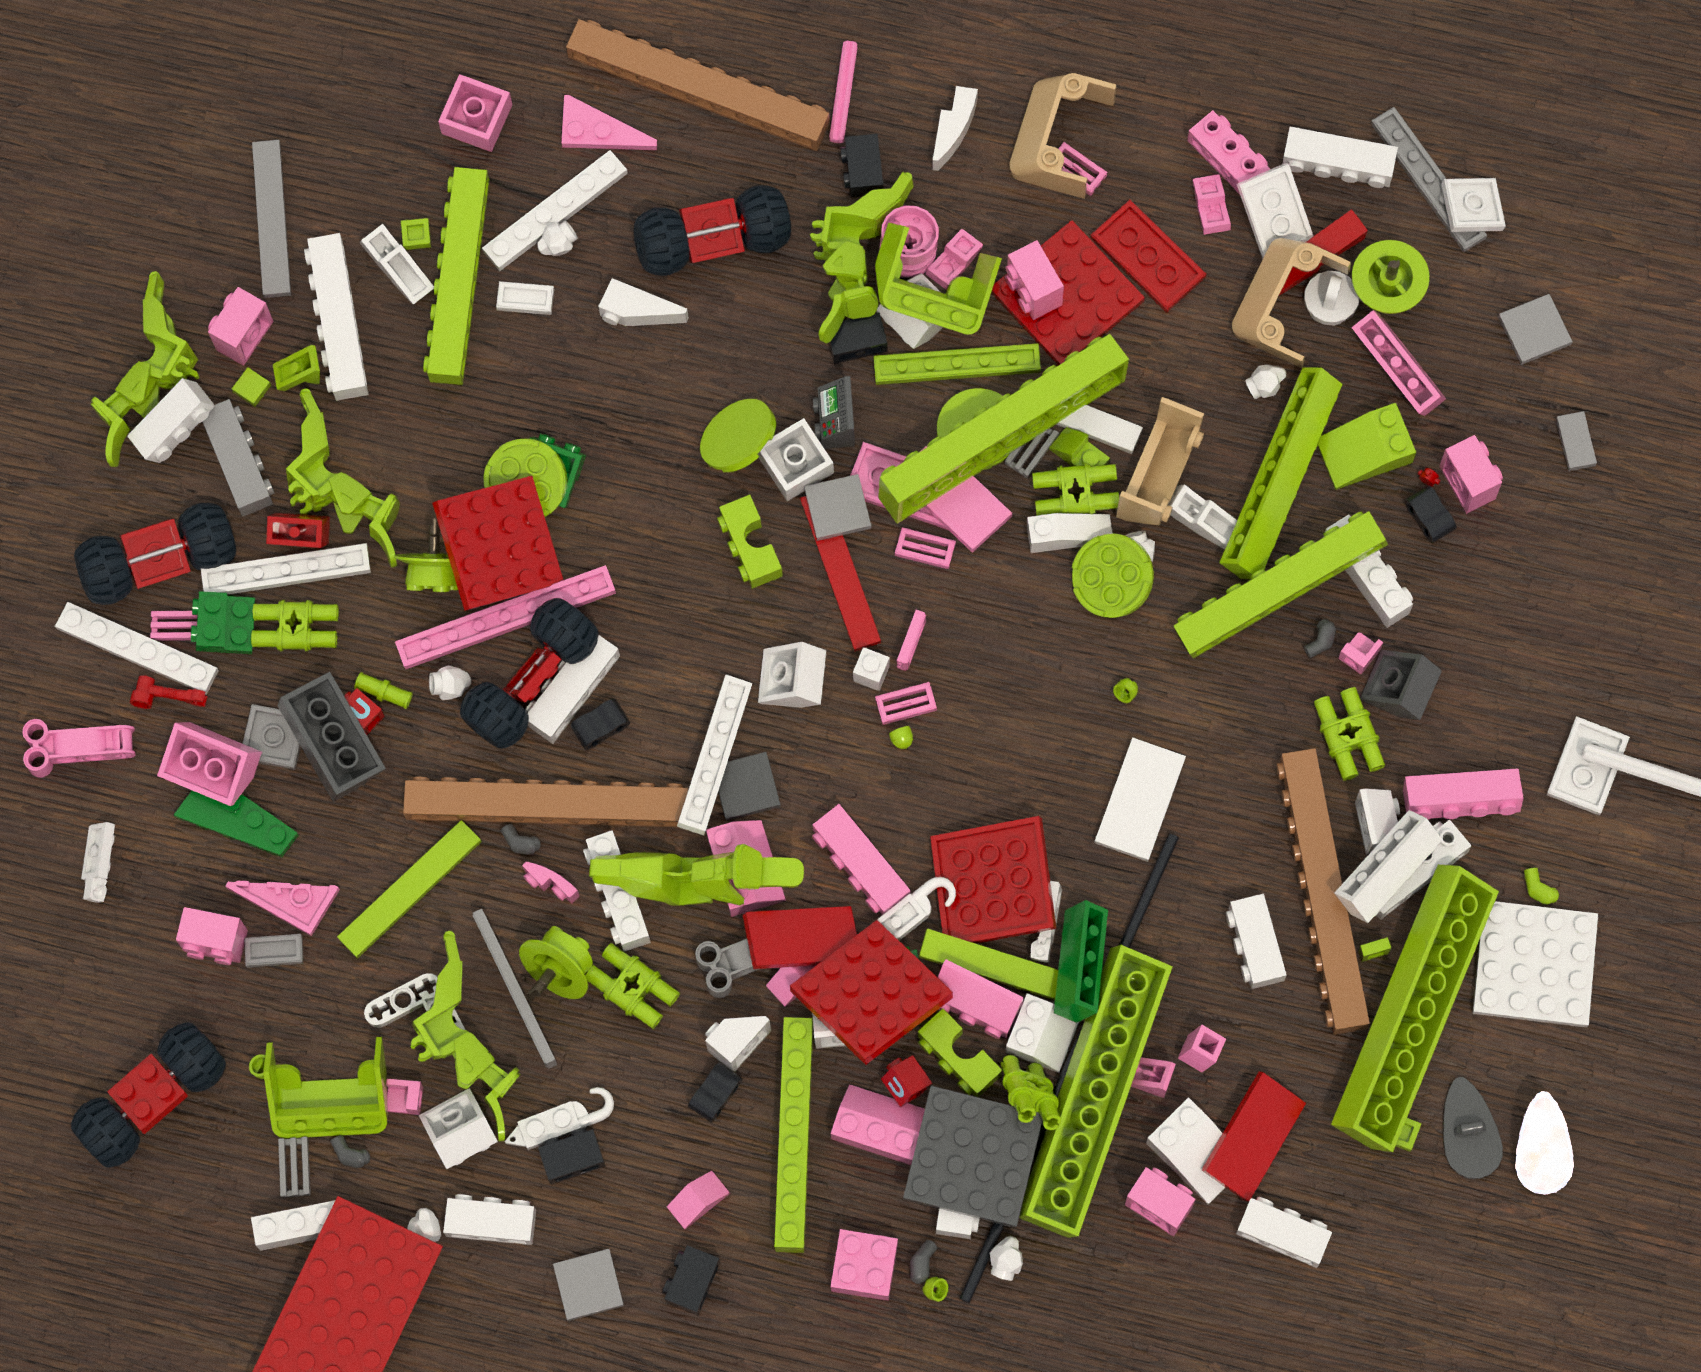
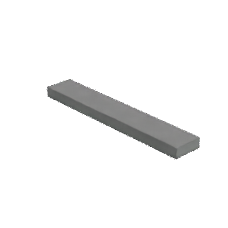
(1421, 171)
(271, 219)
(514, 989)

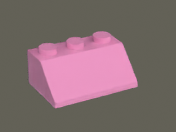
(208, 762)
(752, 833)
(980, 1000)
(878, 1124)

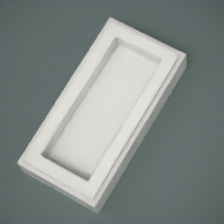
(525, 298)

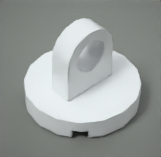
(1331, 298)

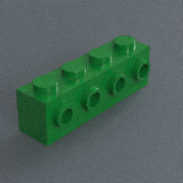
(1081, 961)

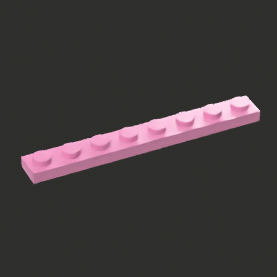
(501, 618)

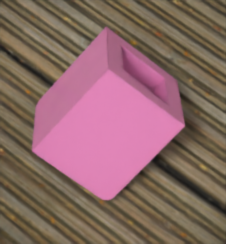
(1360, 652)
(404, 1096)

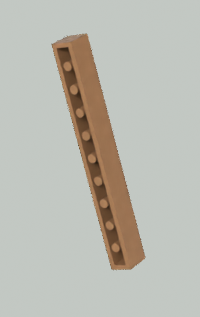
(698, 84)
(543, 802)
(1321, 879)

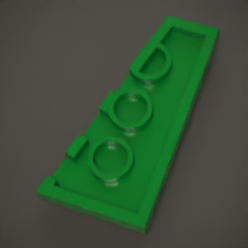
(242, 822)

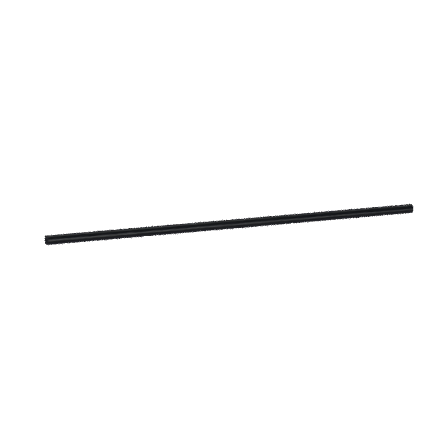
(1126, 940)

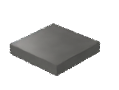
(748, 787)

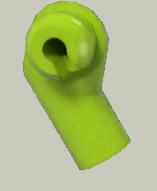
(1539, 890)

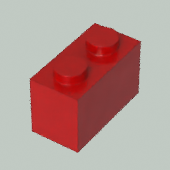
(298, 530)

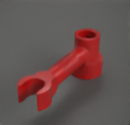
(147, 691)

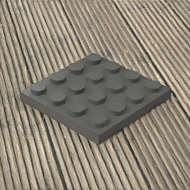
(972, 1157)

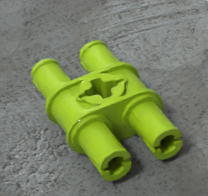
(1064, 479)
(286, 615)
(1342, 746)
(632, 971)
(1030, 1092)

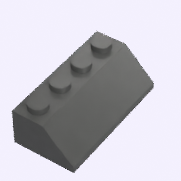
(331, 736)

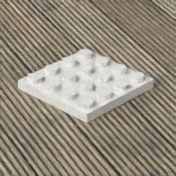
(1536, 964)

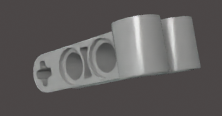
(730, 964)

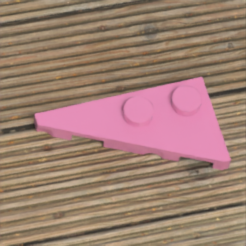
(591, 128)
(295, 904)

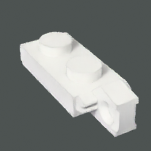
(97, 861)
(1042, 946)

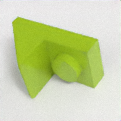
(297, 369)
(1076, 450)

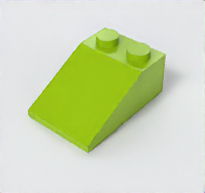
(1366, 447)

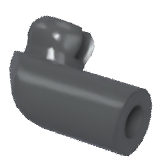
(1324, 640)
(520, 844)
(348, 1156)
(920, 1262)

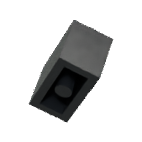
(863, 164)
(858, 339)
(571, 1155)
(691, 1280)

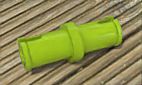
(383, 690)

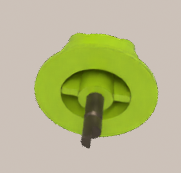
(1390, 276)
(429, 569)
(557, 964)

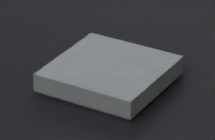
(1535, 329)
(837, 507)
(272, 736)
(588, 1284)

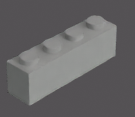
(236, 458)

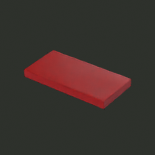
(1148, 256)
(797, 935)
(1253, 1136)

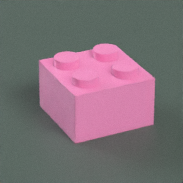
(475, 113)
(1034, 280)
(240, 325)
(1471, 473)
(211, 936)
(1160, 1200)
(864, 1265)

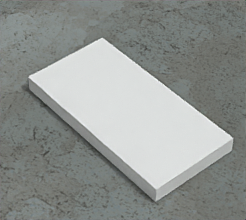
(1140, 799)

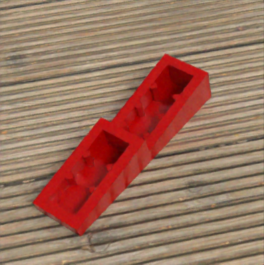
(1335, 239)

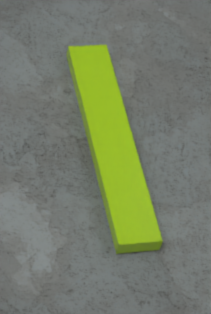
(957, 364)
(409, 889)
(990, 963)

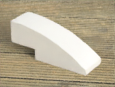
(954, 125)
(396, 264)
(1202, 516)

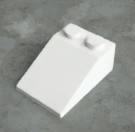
(1185, 1145)

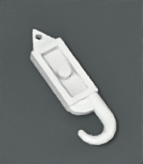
(915, 908)
(559, 1121)

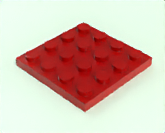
(1093, 296)
(498, 542)
(997, 880)
(871, 992)

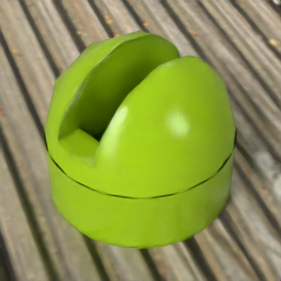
(1121, 687)
(901, 737)
(256, 1066)
(940, 1284)

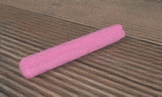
(843, 92)

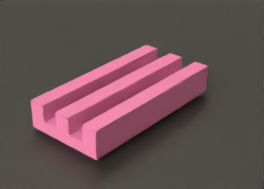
(1095, 182)
(899, 552)
(172, 636)
(911, 640)
(931, 707)

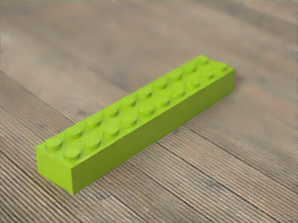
(1002, 428)
(1415, 1008)
(1094, 1092)

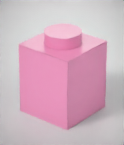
(1201, 1048)

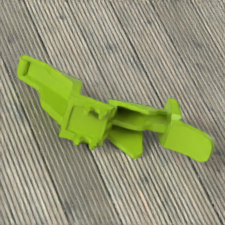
(845, 255)
(140, 386)
(320, 487)
(695, 880)
(443, 1038)

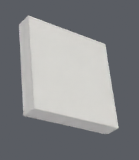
(1473, 205)

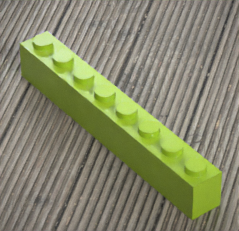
(458, 276)
(1281, 472)
(1281, 584)
(794, 1135)

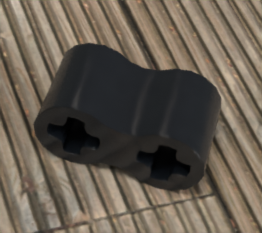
(1430, 514)
(600, 724)
(715, 1092)

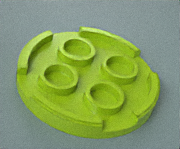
(963, 408)
(737, 435)
(530, 458)
(1112, 575)

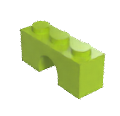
(758, 564)
(974, 1074)

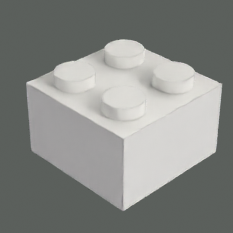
(796, 459)

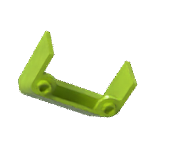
(957, 310)
(326, 1105)

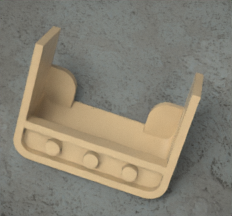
(1032, 158)
(1252, 319)
(1161, 464)

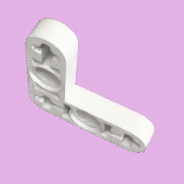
(426, 1000)

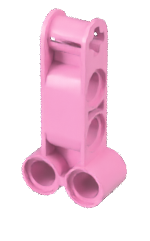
(76, 745)

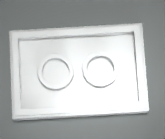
(1274, 207)
(1581, 780)

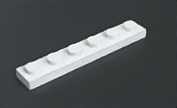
(554, 209)
(287, 570)
(136, 648)
(714, 755)

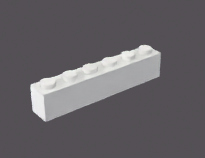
(337, 317)

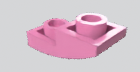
(544, 878)

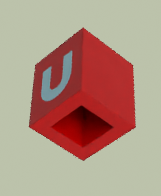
(364, 709)
(906, 1080)

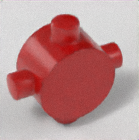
(1429, 477)

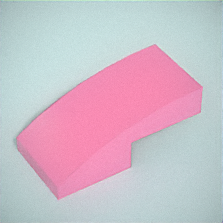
(1211, 204)
(954, 259)

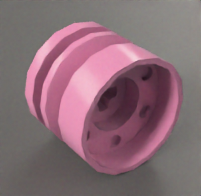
(921, 238)

